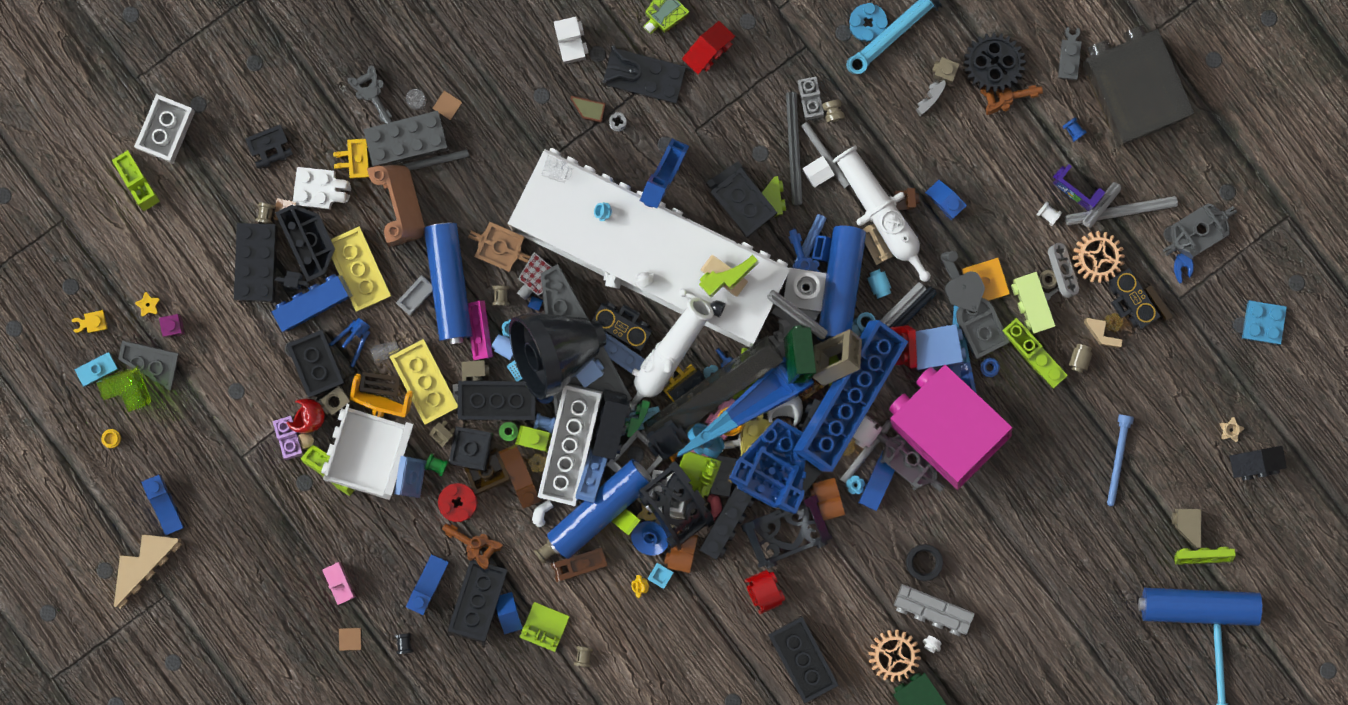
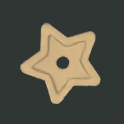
(1226, 429)

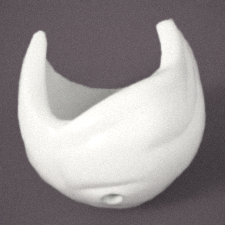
(792, 409)

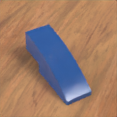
(876, 485)

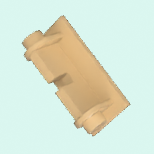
(876, 245)

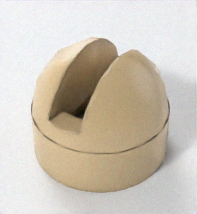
(306, 440)

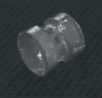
(416, 99)

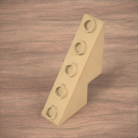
(135, 570)

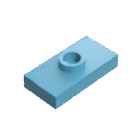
(96, 369)

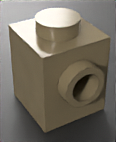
(945, 70)

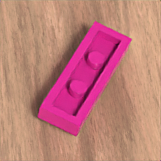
(480, 331)

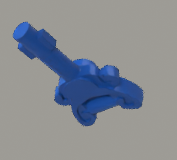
(802, 262)

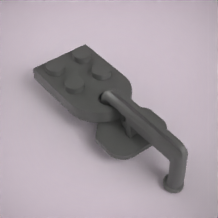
(982, 328)

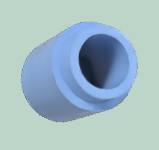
(502, 346)

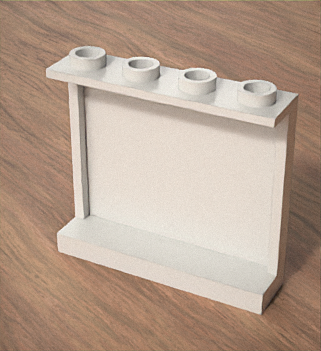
(366, 452)

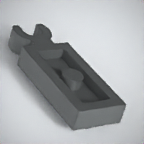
(1069, 56)

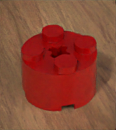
(463, 512)
(764, 591)

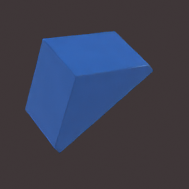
(508, 613)

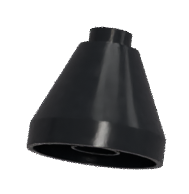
(553, 349)

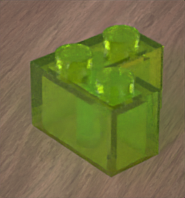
(128, 384)

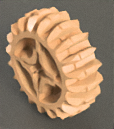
(1090, 255)
(910, 662)

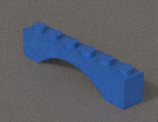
(665, 173)

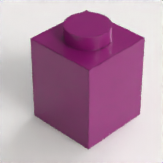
(171, 325)

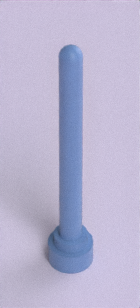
(1125, 423)

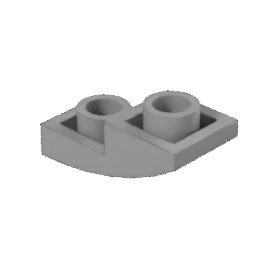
(934, 93)
(810, 98)

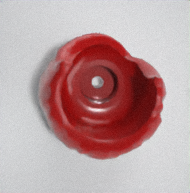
(308, 417)

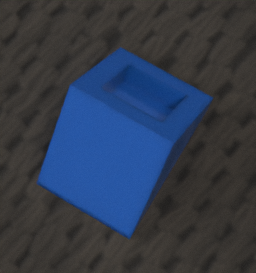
(535, 303)

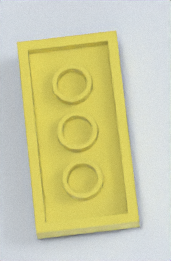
(359, 269)
(423, 377)

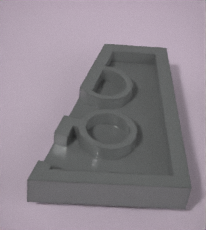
(151, 361)

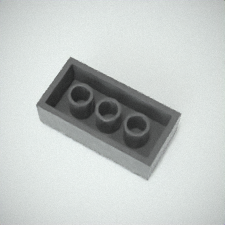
(406, 139)

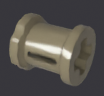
(265, 213)
(500, 295)
(545, 552)
(583, 656)

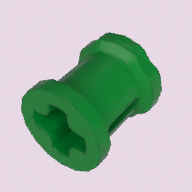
(436, 465)

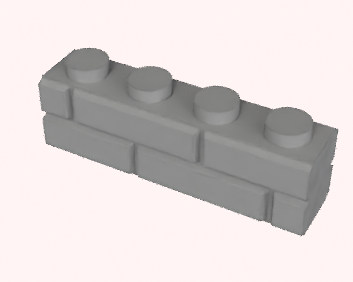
(933, 609)

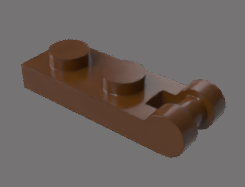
(580, 564)

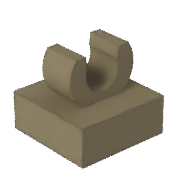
(441, 434)

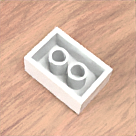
(164, 128)

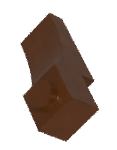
(519, 476)

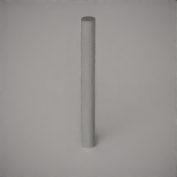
(823, 151)
(864, 454)

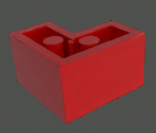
(709, 47)

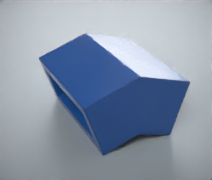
(825, 252)

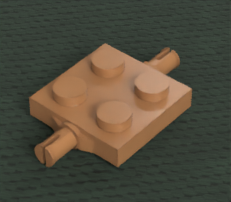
(499, 246)

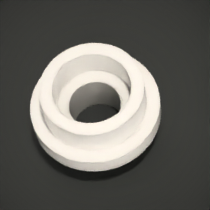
(644, 278)
(932, 644)

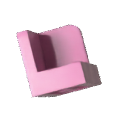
(339, 583)

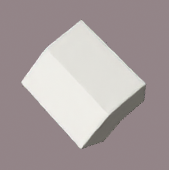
(818, 171)

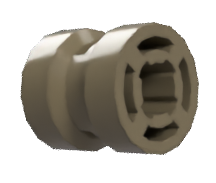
(833, 111)

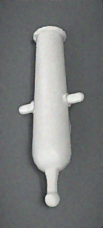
(881, 210)
(664, 360)

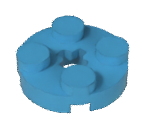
(857, 20)
(712, 448)

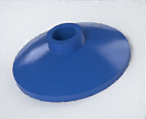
(649, 544)

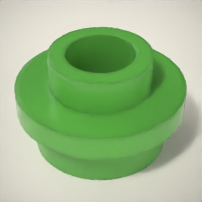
(508, 425)

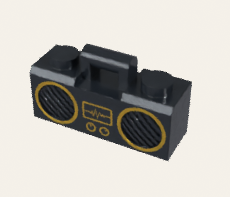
(1139, 306)
(628, 331)

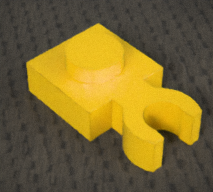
(93, 322)

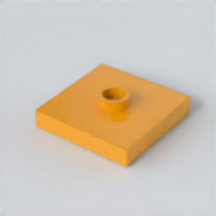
(992, 278)

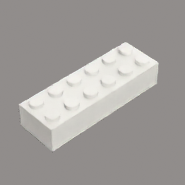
(570, 443)

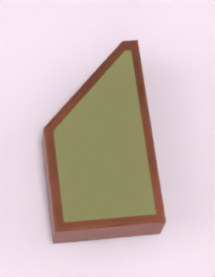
(589, 109)

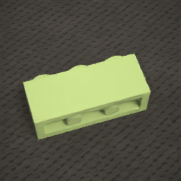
(1033, 303)

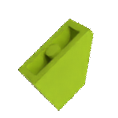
(626, 521)

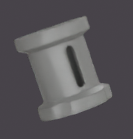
(620, 127)

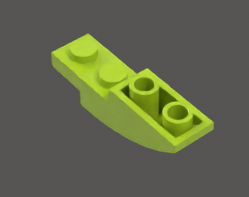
(1034, 353)

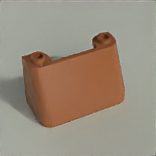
(409, 220)

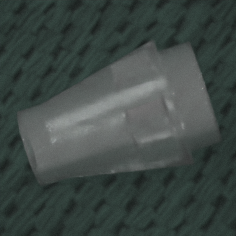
(383, 351)

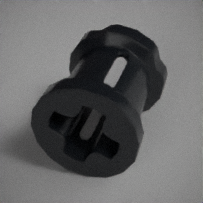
(404, 643)

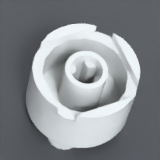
(866, 432)

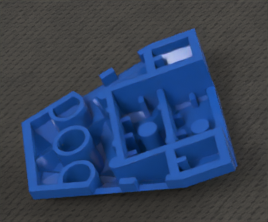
(772, 468)

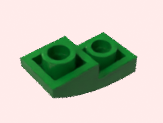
(633, 425)

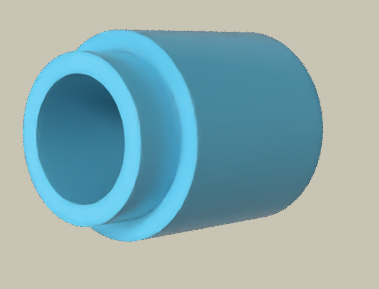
(879, 283)

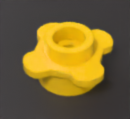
(640, 586)

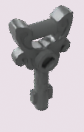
(371, 92)

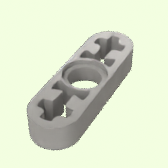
(1066, 263)

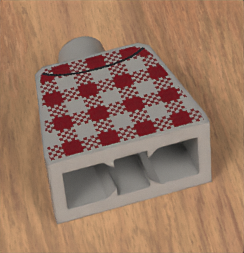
(532, 277)

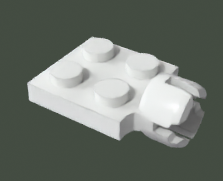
(319, 188)

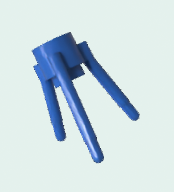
(359, 329)

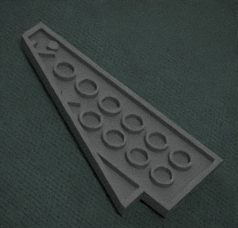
(562, 301)

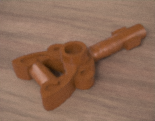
(1007, 97)
(474, 545)

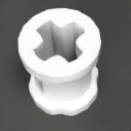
(1049, 213)

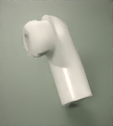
(539, 513)

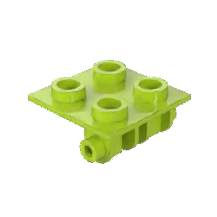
(700, 471)
(544, 626)

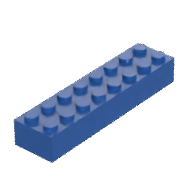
(850, 398)

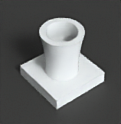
(802, 299)

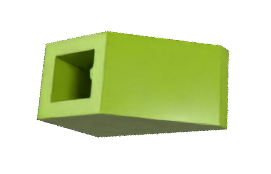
(773, 195)

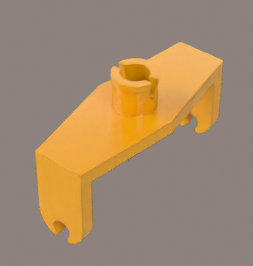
(378, 403)

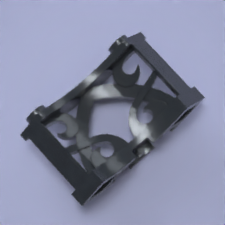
(698, 520)
(761, 526)

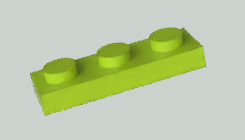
(1204, 555)

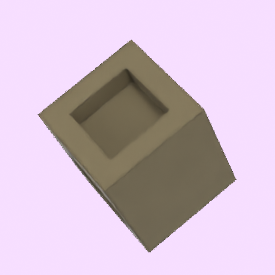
(344, 400)

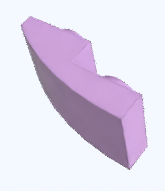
(287, 438)

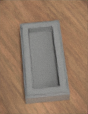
(415, 295)

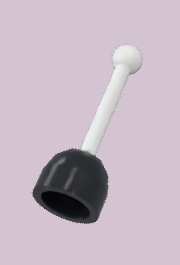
(717, 306)

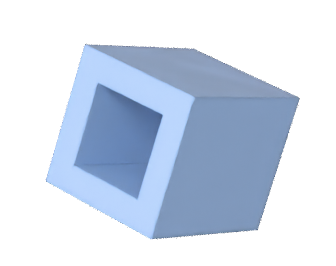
(590, 372)

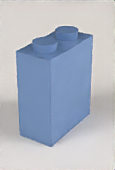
(939, 347)

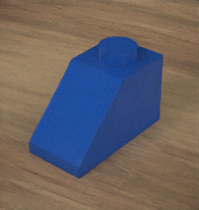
(945, 199)

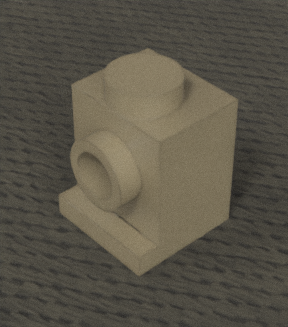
(474, 370)

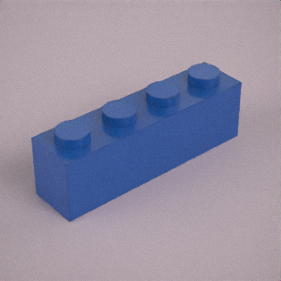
(312, 303)

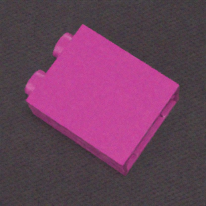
(949, 425)

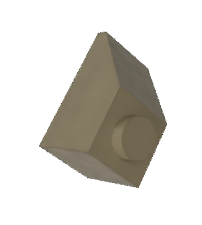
(1188, 524)

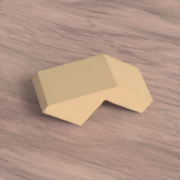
(718, 266)
(1097, 329)

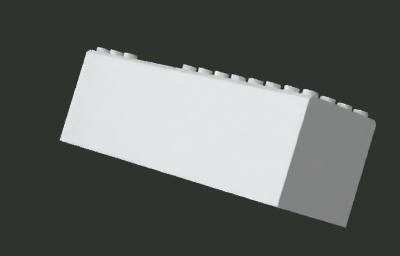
(643, 240)

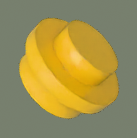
(111, 438)

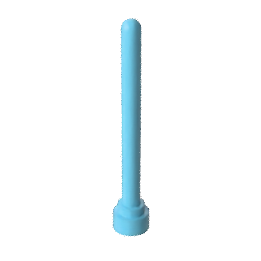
(1219, 664)

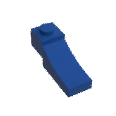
(162, 504)
(427, 584)

